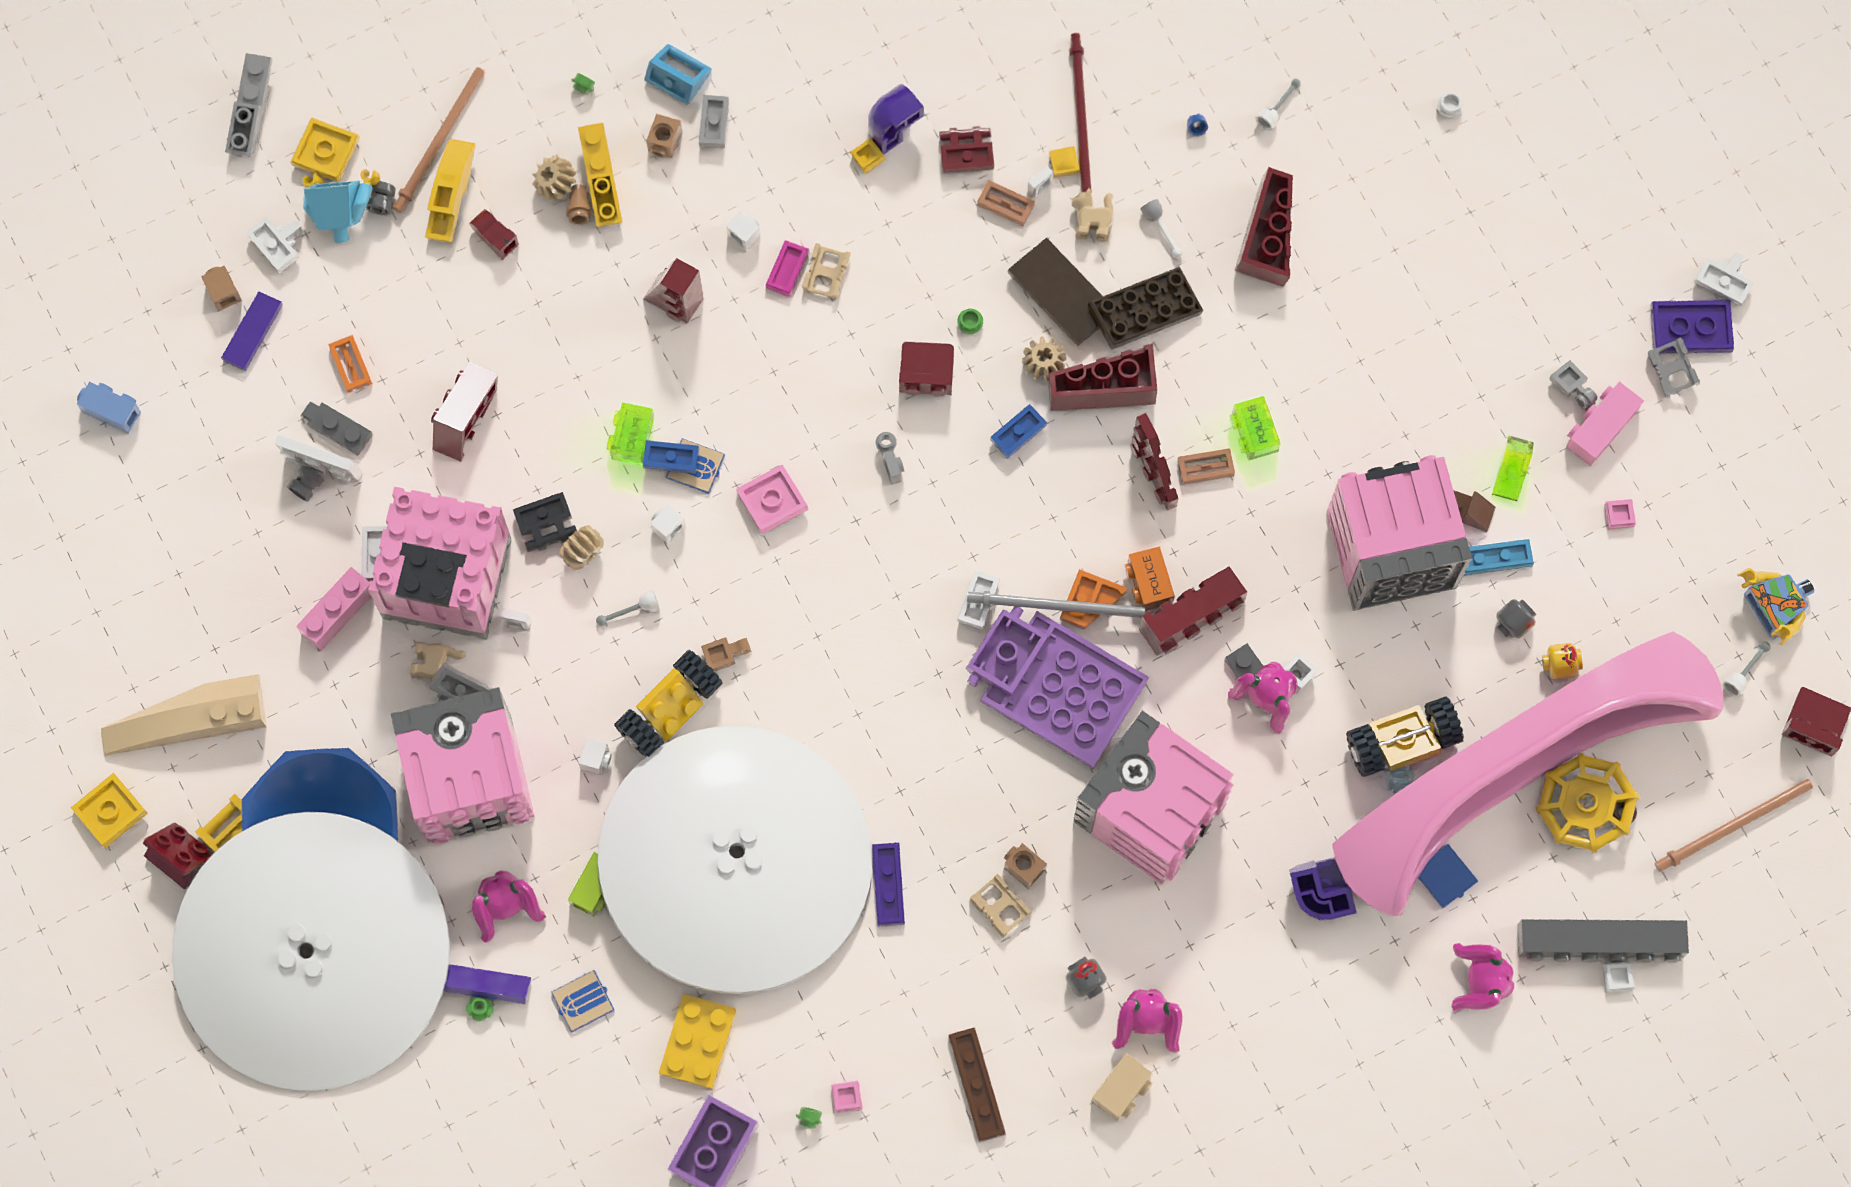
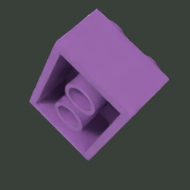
(713, 1145)

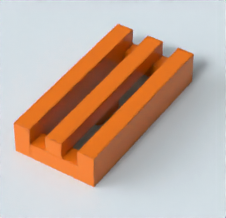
(358, 382)

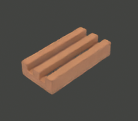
(1021, 220)
(1182, 460)

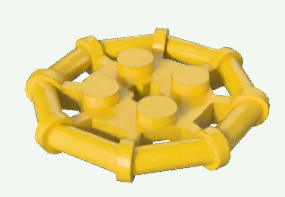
(1596, 815)

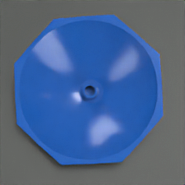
(322, 782)

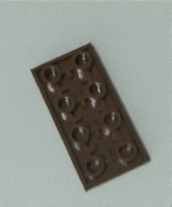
(1057, 289)
(1145, 308)

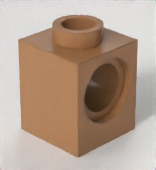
(664, 126)
(221, 287)
(1029, 876)

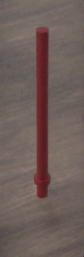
(1076, 52)

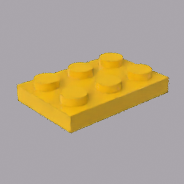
(697, 1041)

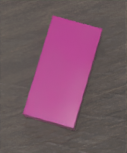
(787, 268)

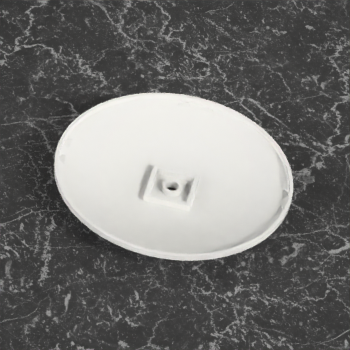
(722, 917)
(373, 964)

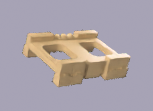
(817, 269)
(992, 911)

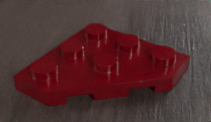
(1146, 447)

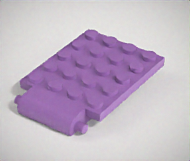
(1055, 683)

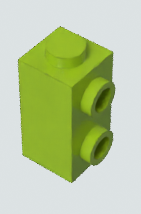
(587, 892)

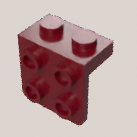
(926, 368)

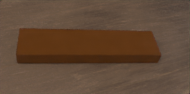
(977, 1084)

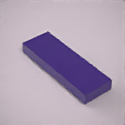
(252, 331)
(888, 884)
(487, 984)

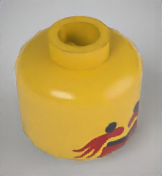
(1562, 661)

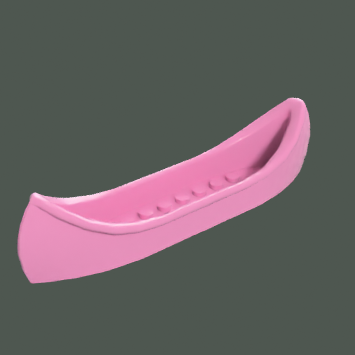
(1636, 690)

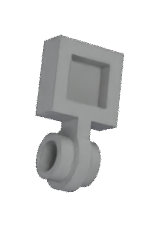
(1570, 380)
(893, 465)

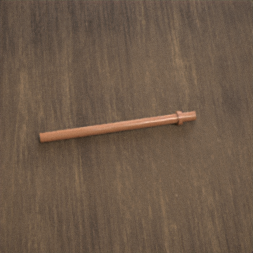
(407, 193)
(1674, 857)

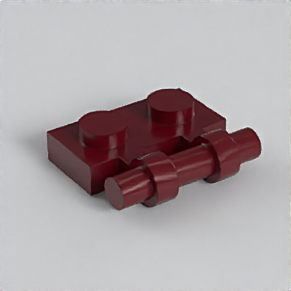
(967, 156)

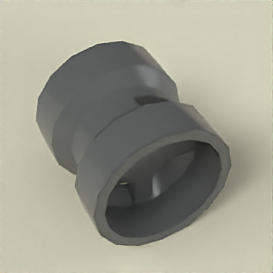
(380, 198)
(304, 484)

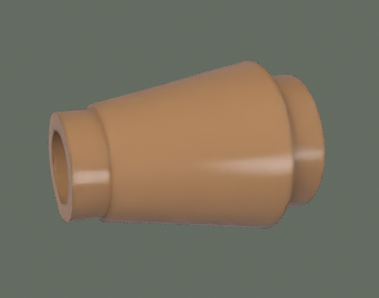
(578, 205)

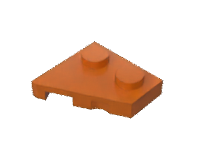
(1093, 590)

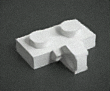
(276, 242)
(1725, 279)

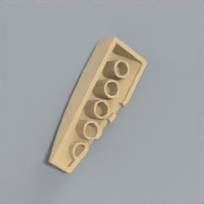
(193, 715)

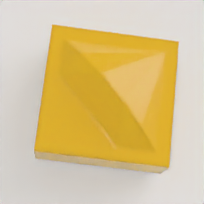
(868, 155)
(1064, 161)

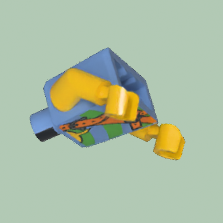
(1777, 601)

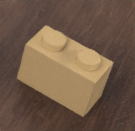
(1122, 1087)

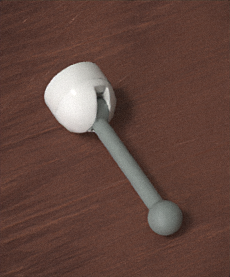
(1268, 117)
(647, 602)
(1736, 682)

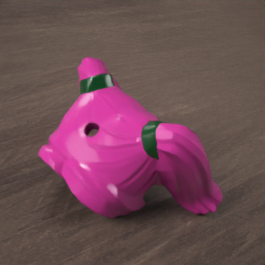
(1268, 693)
(502, 898)
(1488, 977)
(1149, 1015)

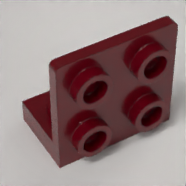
(1817, 721)

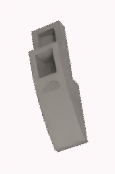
(250, 105)

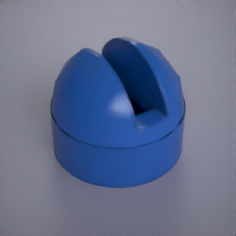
(1200, 130)

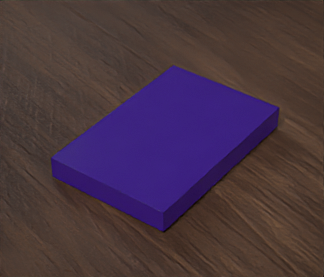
(1700, 323)

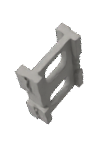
(1666, 370)

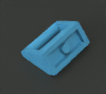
(671, 79)

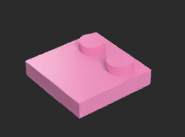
(772, 499)

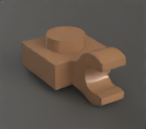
(721, 654)

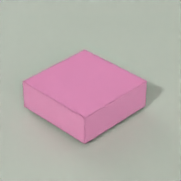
(1620, 514)
(846, 1097)

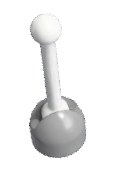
(1153, 211)

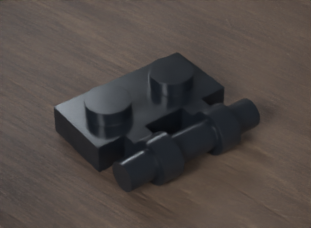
(543, 514)

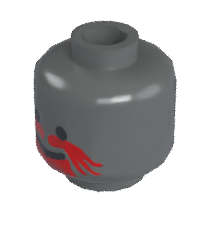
(1515, 618)
(1086, 978)

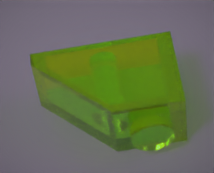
(1513, 468)

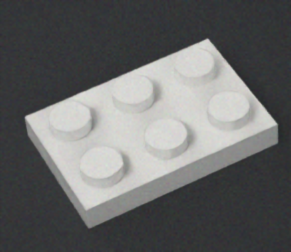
(318, 459)

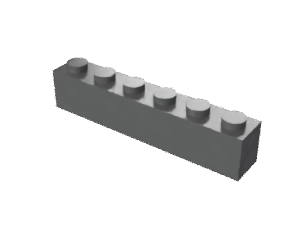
(1603, 939)

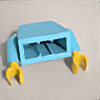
(338, 203)

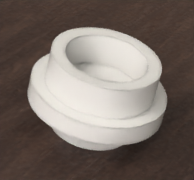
(1450, 104)

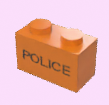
(1149, 578)

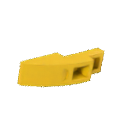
(600, 174)
(447, 190)

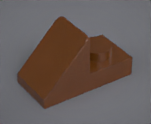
(1475, 510)

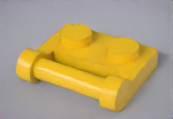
(229, 832)

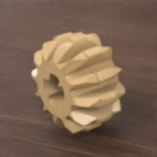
(554, 178)
(1037, 352)
(581, 547)

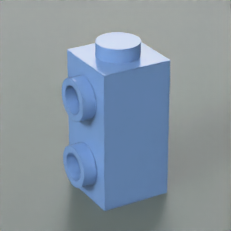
(106, 406)

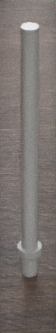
(1053, 604)

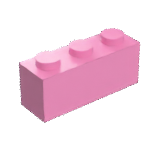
(1603, 422)
(335, 609)

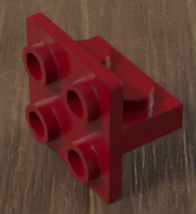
(176, 853)

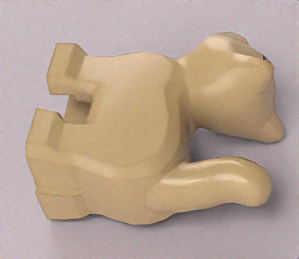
(1093, 218)
(434, 657)

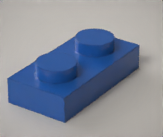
(1018, 431)
(671, 457)

